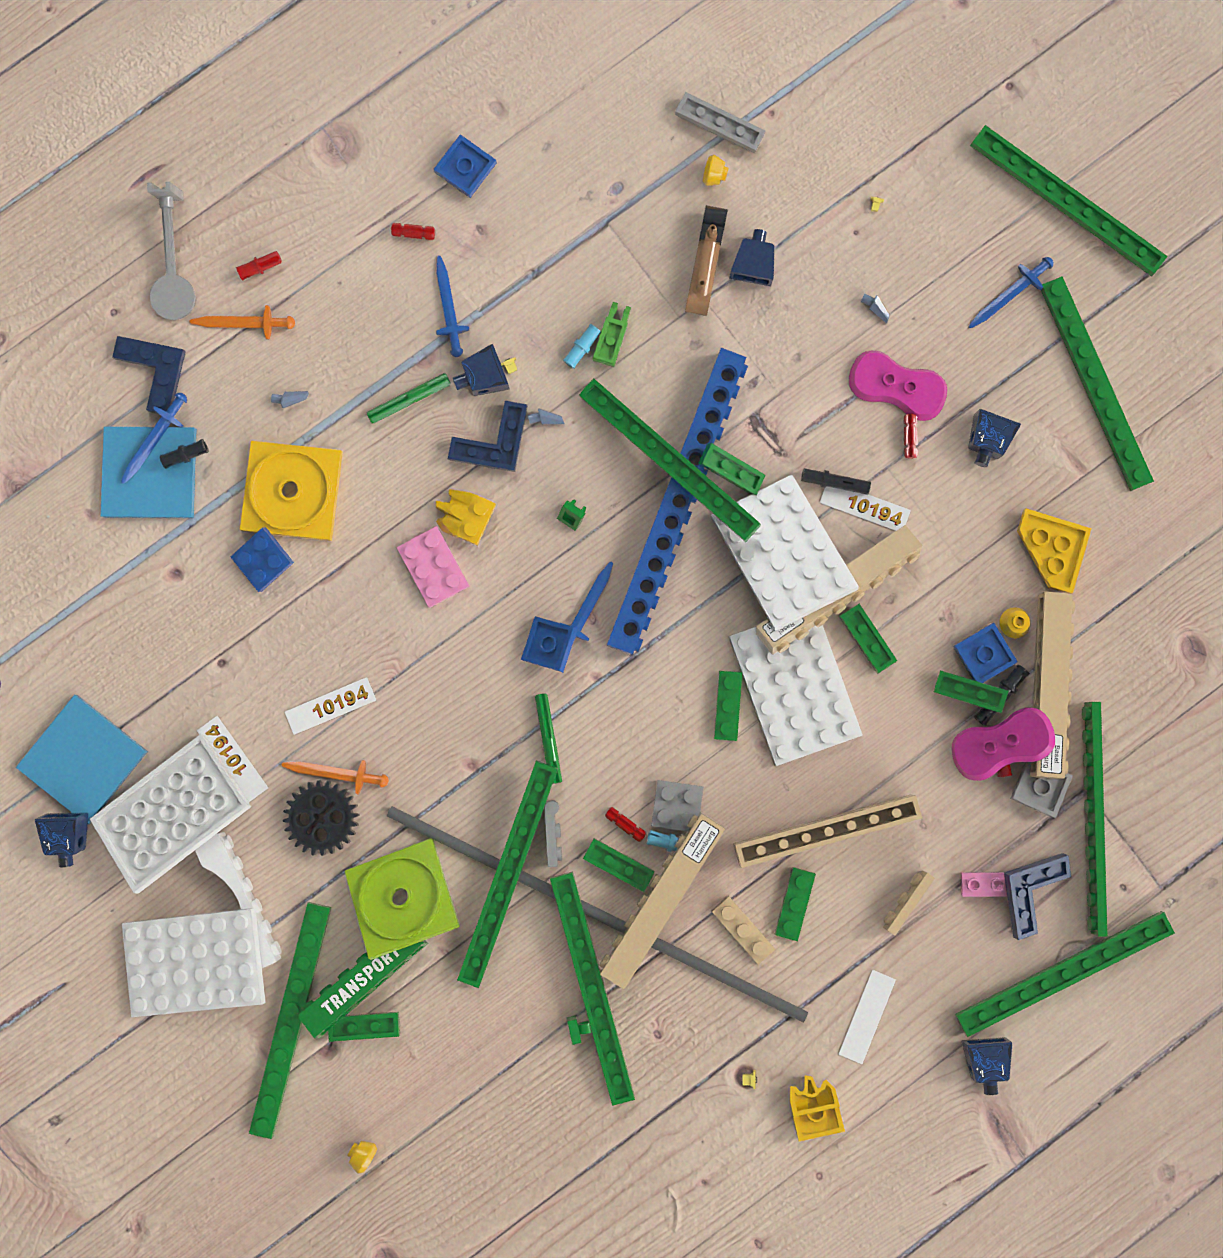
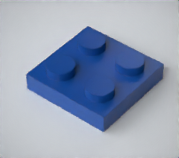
(465, 166)
(262, 559)
(549, 644)
(985, 653)

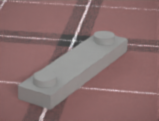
(720, 122)

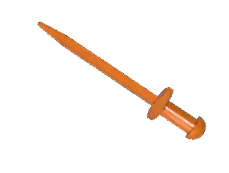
(265, 322)
(339, 773)

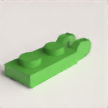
(611, 337)

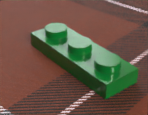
(731, 469)
(868, 638)
(971, 691)
(728, 705)
(618, 865)
(795, 904)
(366, 1027)

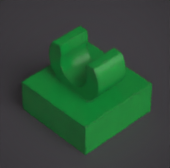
(571, 515)
(577, 1029)

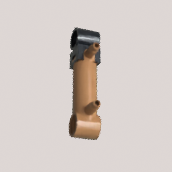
(706, 260)

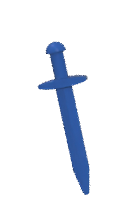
(1029, 277)
(451, 329)
(155, 435)
(590, 601)

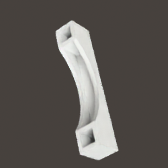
(220, 859)

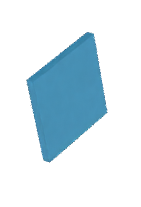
(153, 489)
(81, 758)

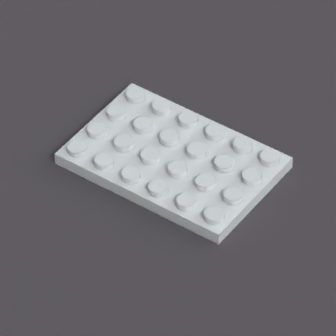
(790, 555)
(796, 694)
(169, 813)
(193, 963)

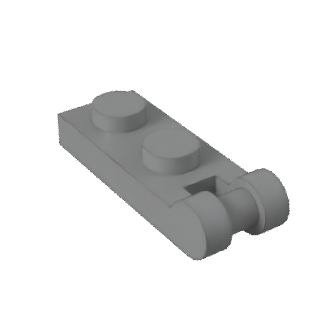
(553, 832)

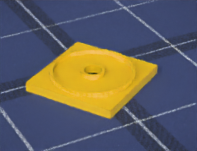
(313, 507)

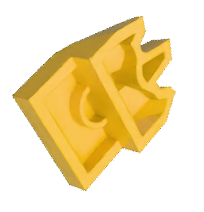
(465, 515)
(815, 1110)

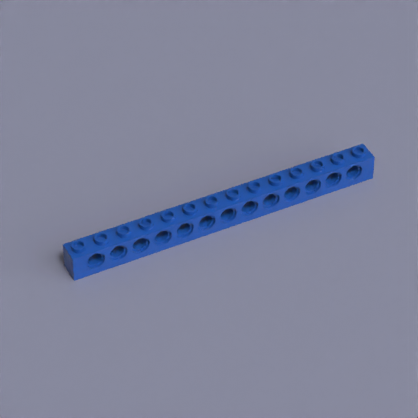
(726, 362)

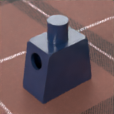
(754, 260)

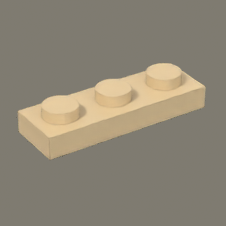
(907, 902)
(743, 930)

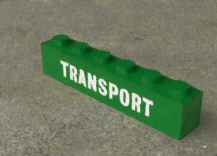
(353, 988)

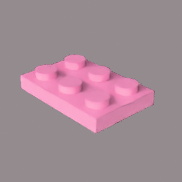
(433, 567)

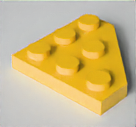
(1054, 547)

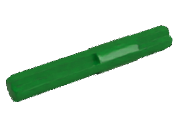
(408, 398)
(547, 733)

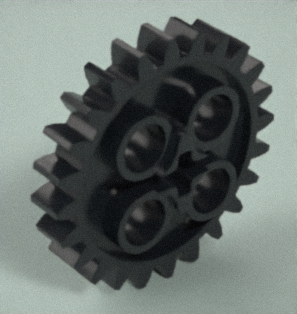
(306, 804)

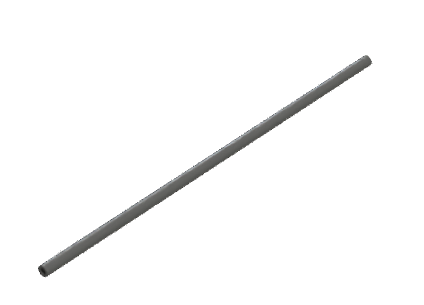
(602, 916)

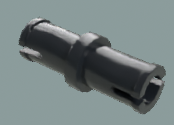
(184, 453)

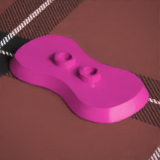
(881, 379)
(1019, 738)

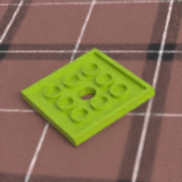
(423, 915)

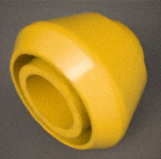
(714, 171)
(1015, 622)
(361, 1155)

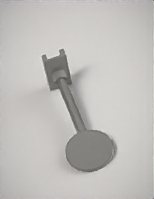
(170, 294)

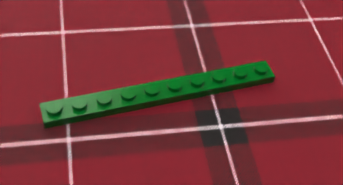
(1068, 200)
(1096, 384)
(670, 460)
(1095, 815)
(507, 874)
(1064, 973)
(592, 988)
(288, 1024)

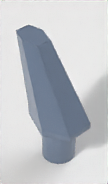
(876, 306)
(289, 398)
(545, 417)

